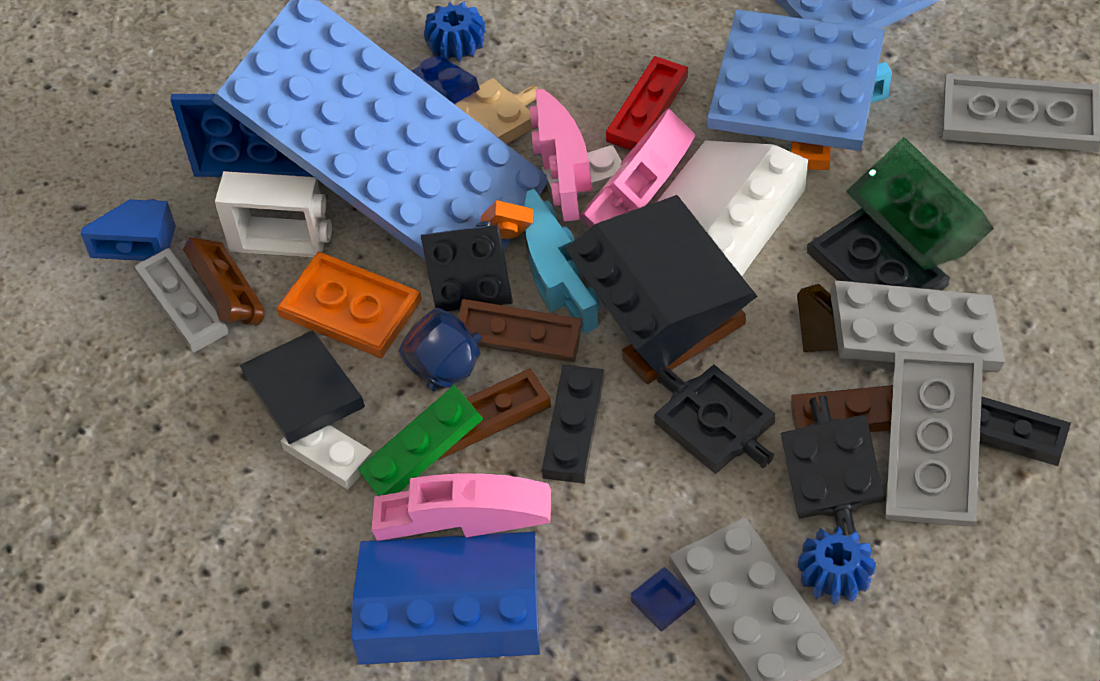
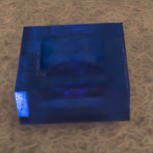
(663, 599)

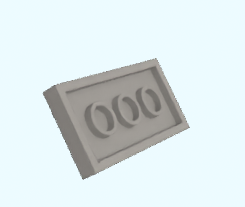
(1021, 112)
(885, 318)
(934, 438)
(754, 607)

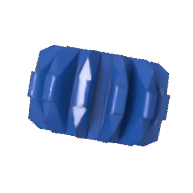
(454, 31)
(845, 580)

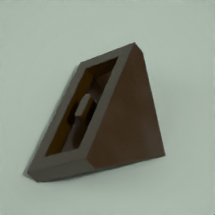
(816, 319)

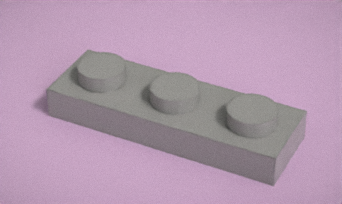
(181, 300)

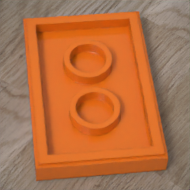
(349, 304)

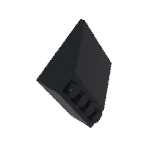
(660, 278)

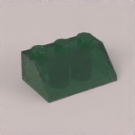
(920, 207)

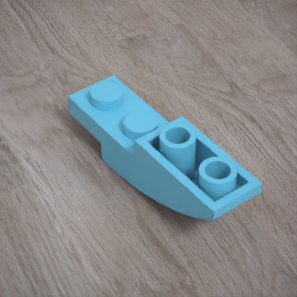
(553, 267)

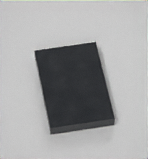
(866, 254)
(302, 386)

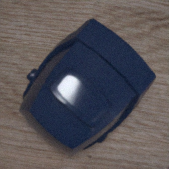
(440, 349)

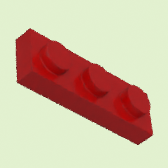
(646, 102)

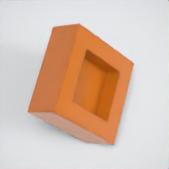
(817, 155)
(510, 218)

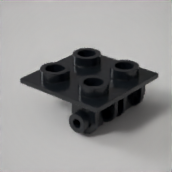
(467, 266)

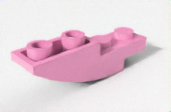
(561, 151)
(642, 170)
(463, 500)

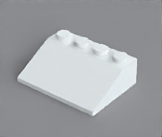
(740, 193)

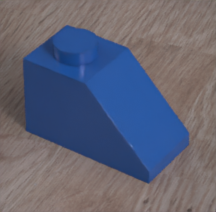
(130, 231)

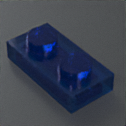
(447, 78)

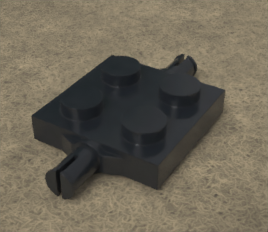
(714, 418)
(832, 466)

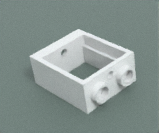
(272, 235)

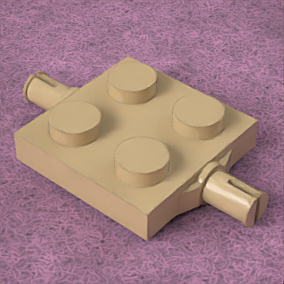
(500, 110)

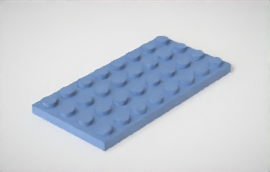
(371, 127)

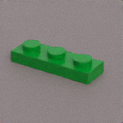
(420, 443)

